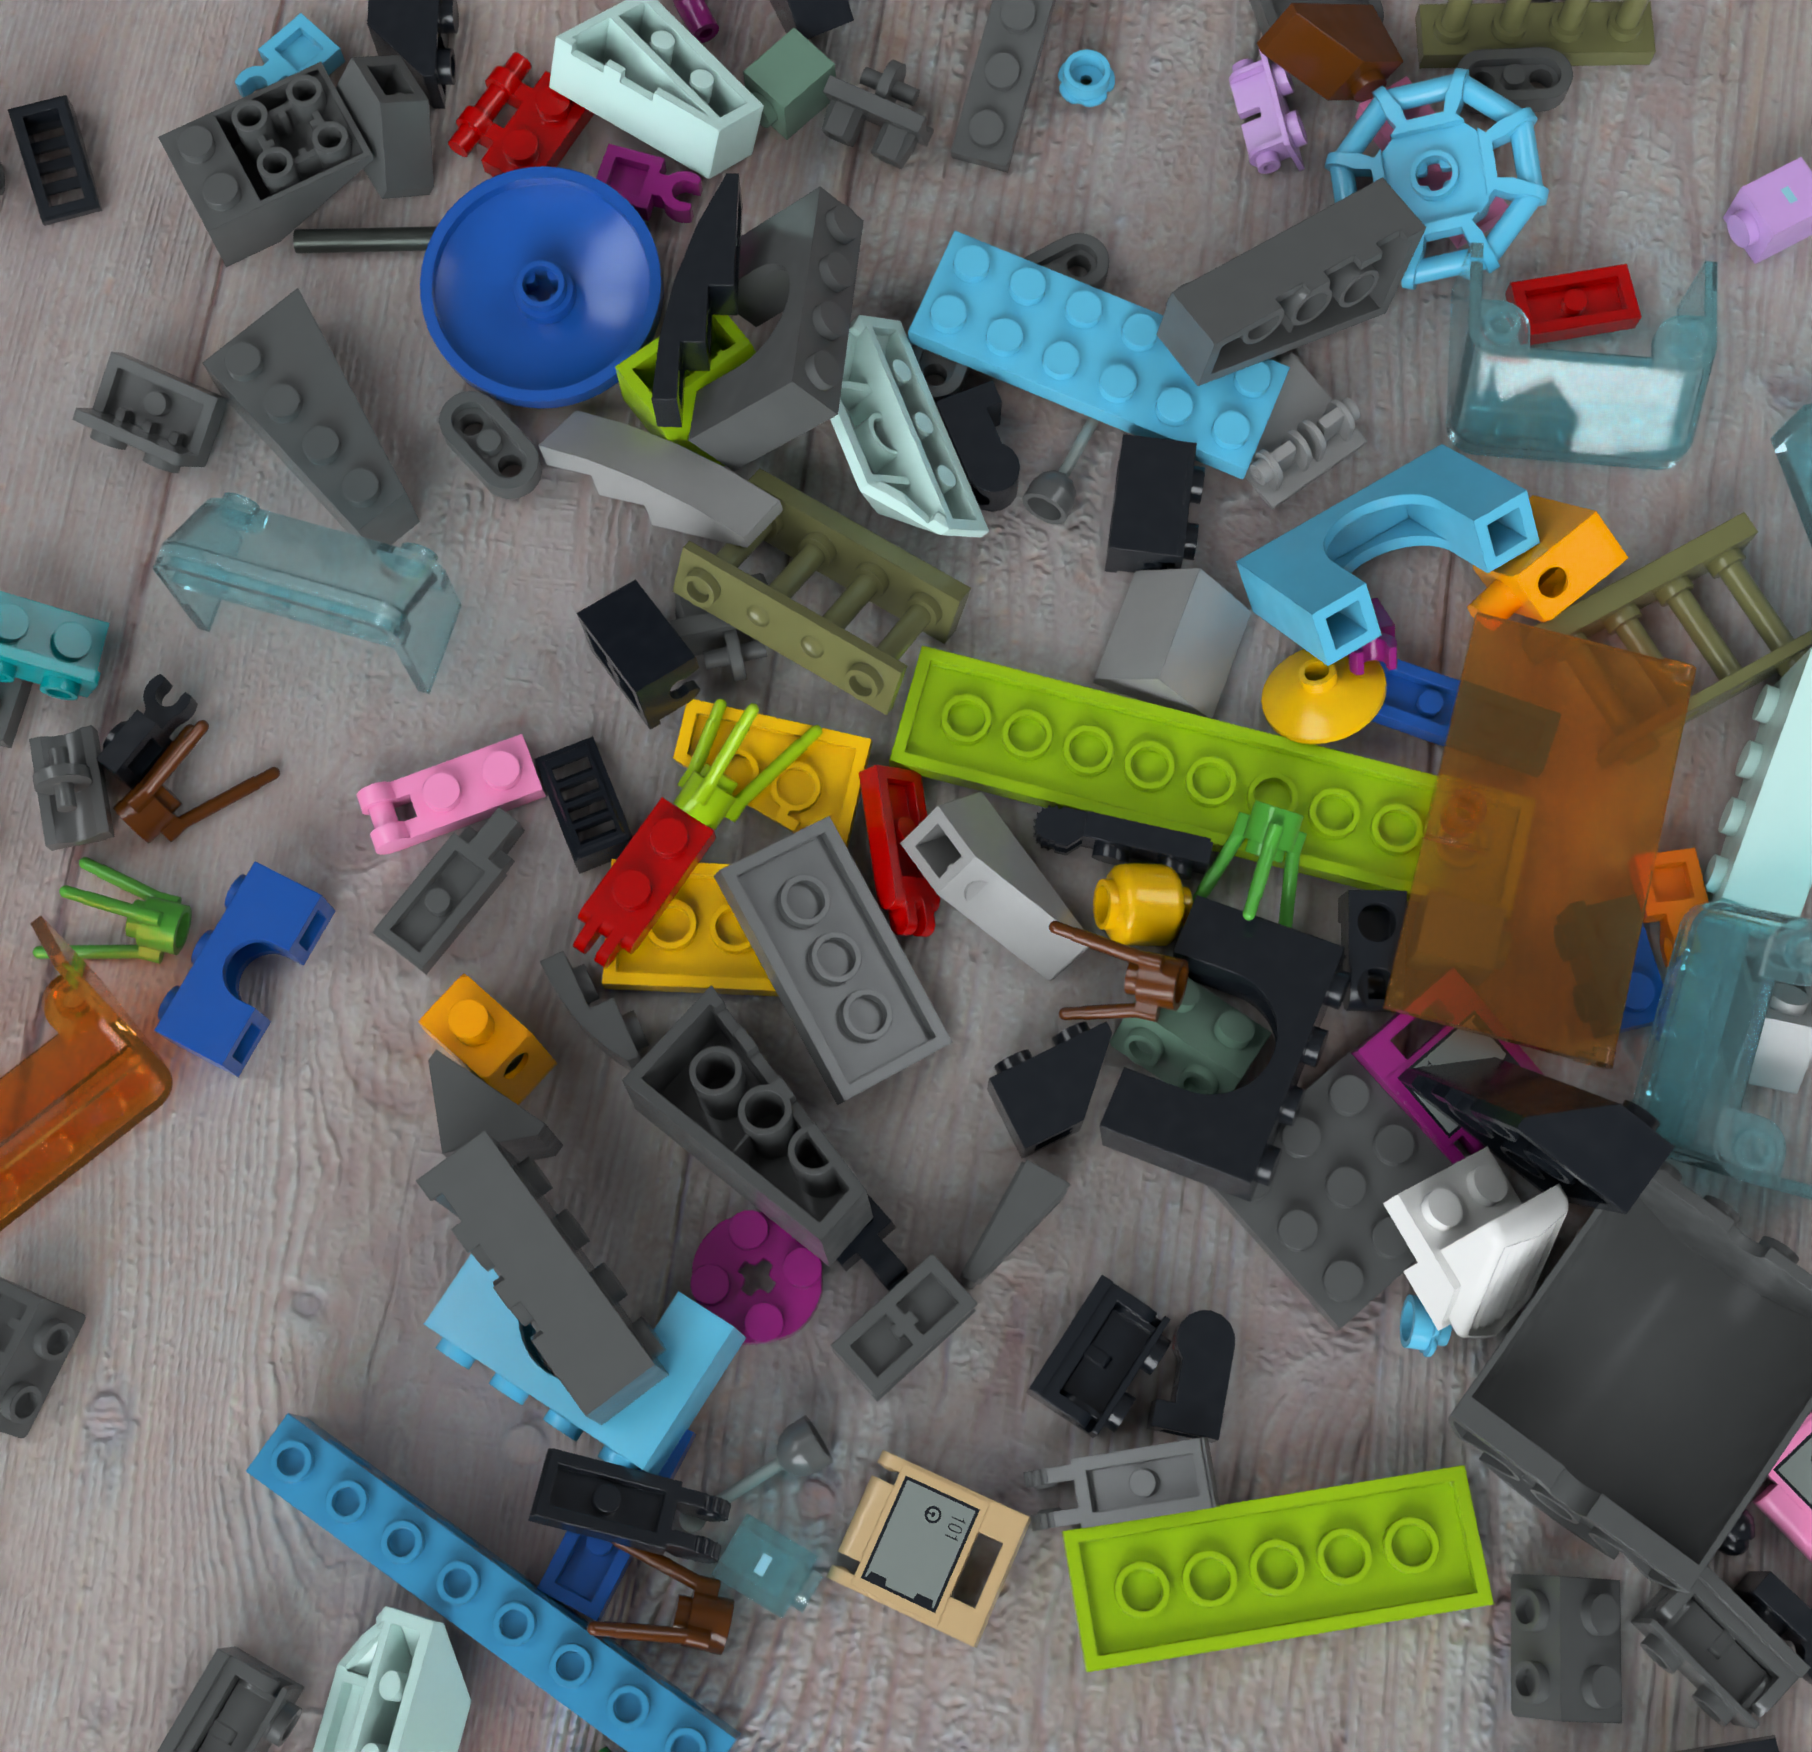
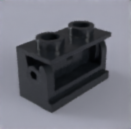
(1152, 505)
(1099, 1359)

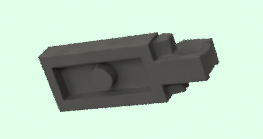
(450, 891)

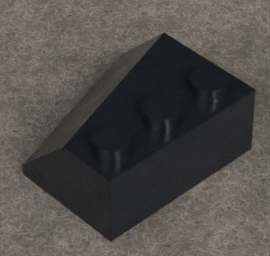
(1549, 1129)

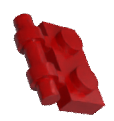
(536, 133)

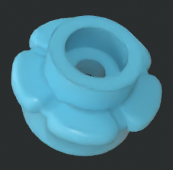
(1090, 66)
(1418, 1329)

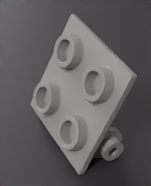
(1302, 437)

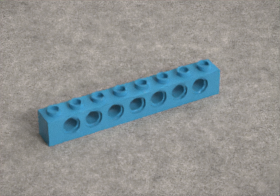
(483, 1594)

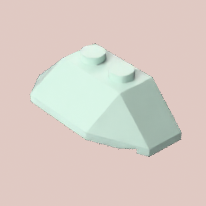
(898, 437)
(396, 1690)

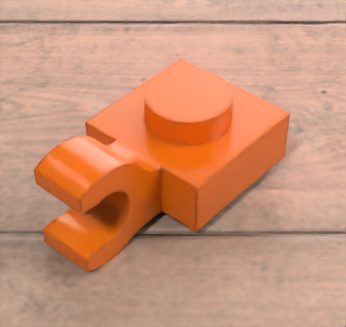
(1673, 891)

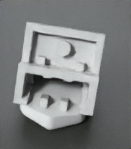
(1475, 1243)

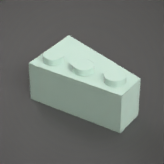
(658, 85)

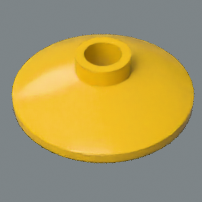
(1320, 701)

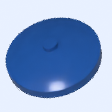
(541, 286)

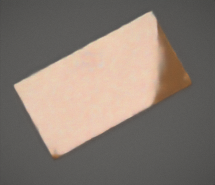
(1541, 840)

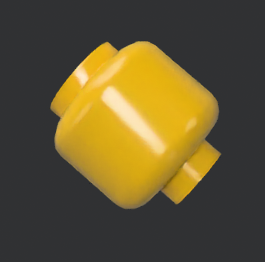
(1141, 904)

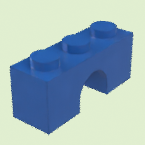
(261, 918)

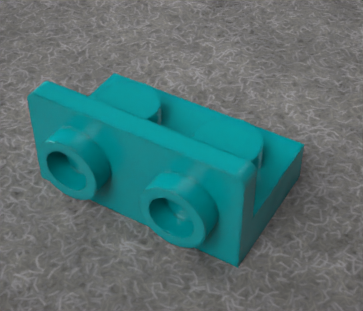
(50, 647)

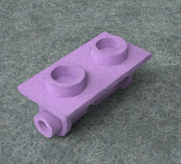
(1278, 133)

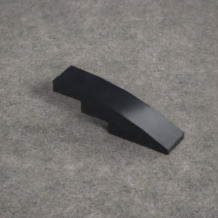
(702, 288)

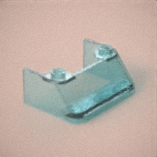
(1575, 402)
(312, 577)
(1710, 1036)

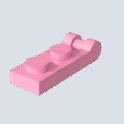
(451, 794)

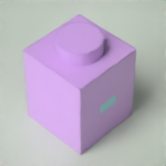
(1772, 211)

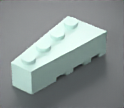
(1770, 823)

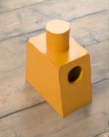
(1545, 580)
(487, 1039)

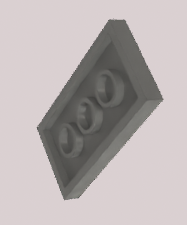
(832, 959)

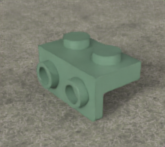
(1197, 1047)

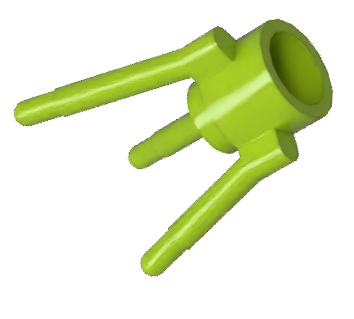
(708, 791)

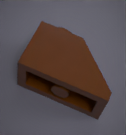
(1333, 49)

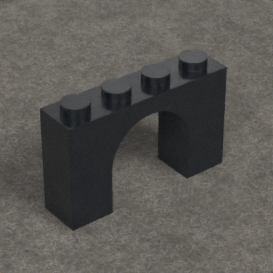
(1231, 1135)

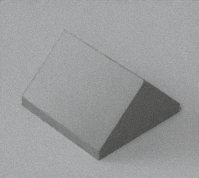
(1174, 640)

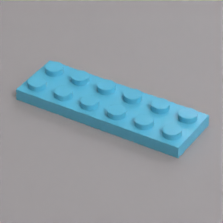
(1087, 353)

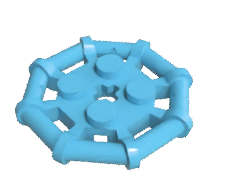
(1457, 148)

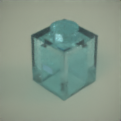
(769, 1568)

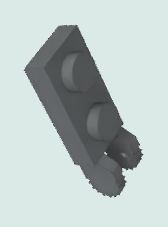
(1131, 1484)

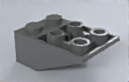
(267, 161)

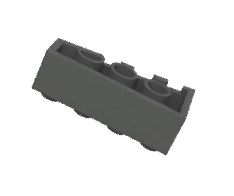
(1294, 286)
(304, 409)

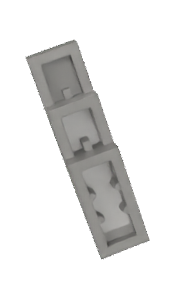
(672, 482)

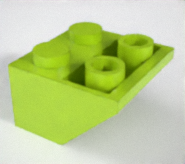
(636, 378)

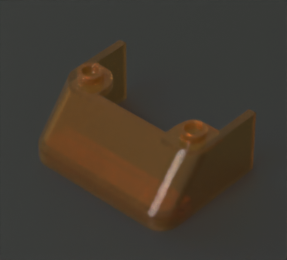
(75, 1088)

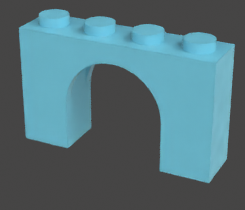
(1436, 500)
(644, 1433)

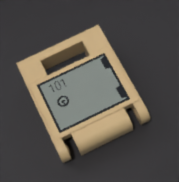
(917, 1542)

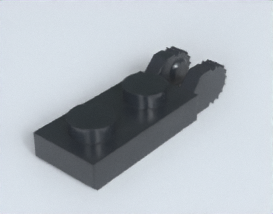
(1120, 839)
(623, 1506)

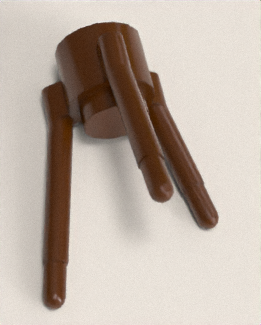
(151, 805)
(1151, 977)
(696, 1621)

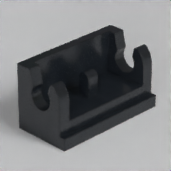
(640, 652)

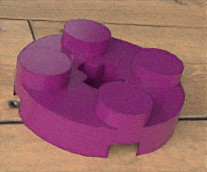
(764, 1315)

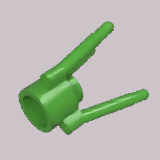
(1269, 835)
(156, 923)

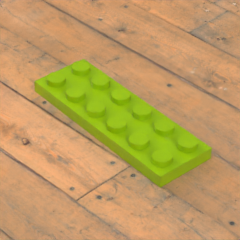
(1276, 1568)

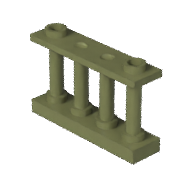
(1578, 29)
(846, 554)
(1671, 584)

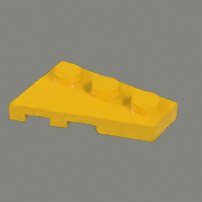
(813, 787)

